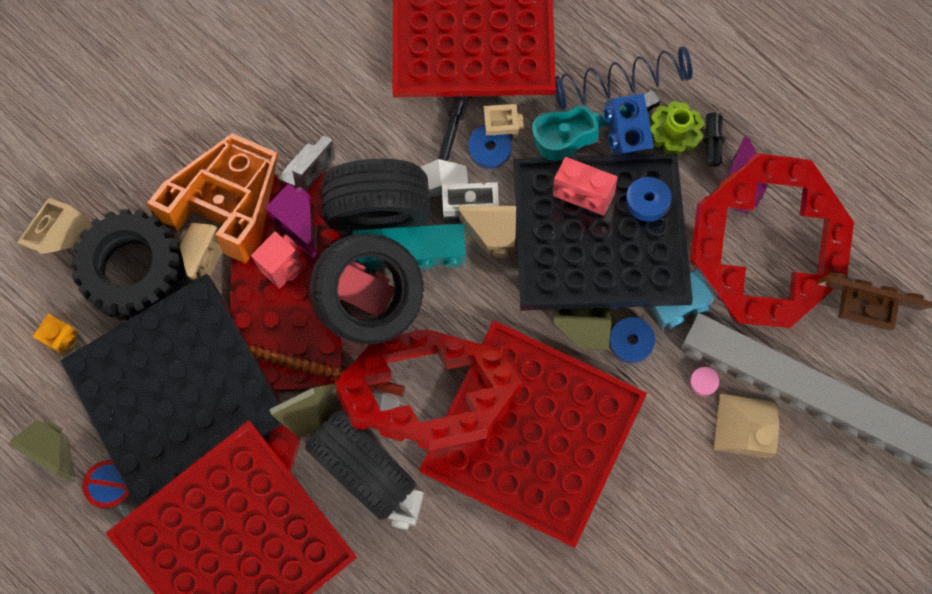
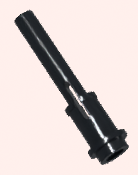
(456, 113)

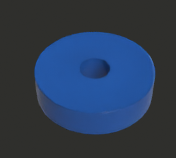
(489, 158)
(651, 188)
(632, 327)

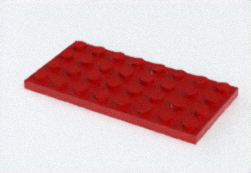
(285, 315)

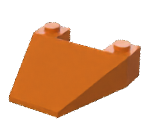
(226, 186)

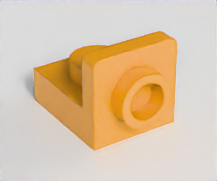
(56, 334)

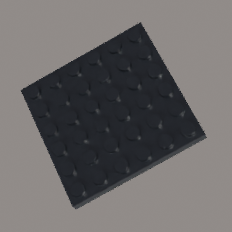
(597, 260)
(171, 386)

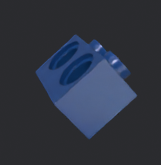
(636, 124)

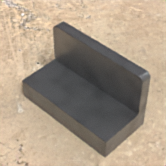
(309, 164)

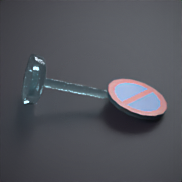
(105, 487)

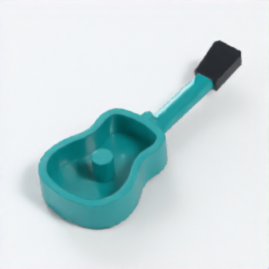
(564, 132)

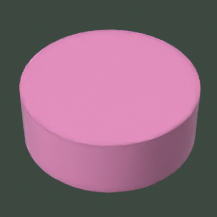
(704, 381)

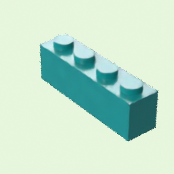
(427, 244)

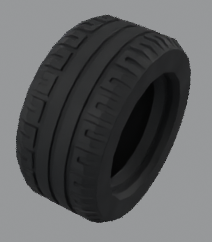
(375, 195)
(406, 295)
(360, 465)

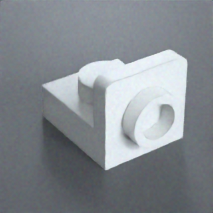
(408, 511)

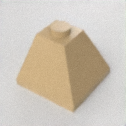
(490, 227)
(54, 228)
(199, 249)
(746, 426)

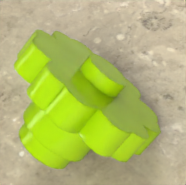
(676, 128)

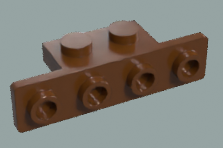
(871, 304)

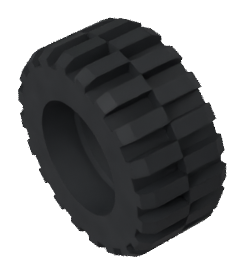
(104, 240)

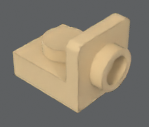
(503, 120)

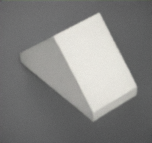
(444, 173)

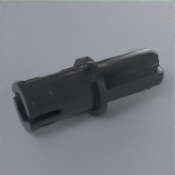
(714, 139)

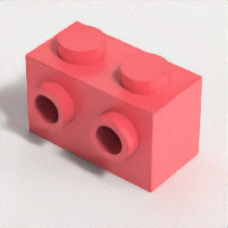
(584, 186)
(278, 259)
(364, 290)

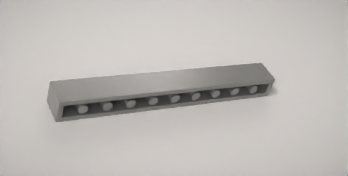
(810, 391)

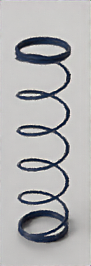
(560, 92)

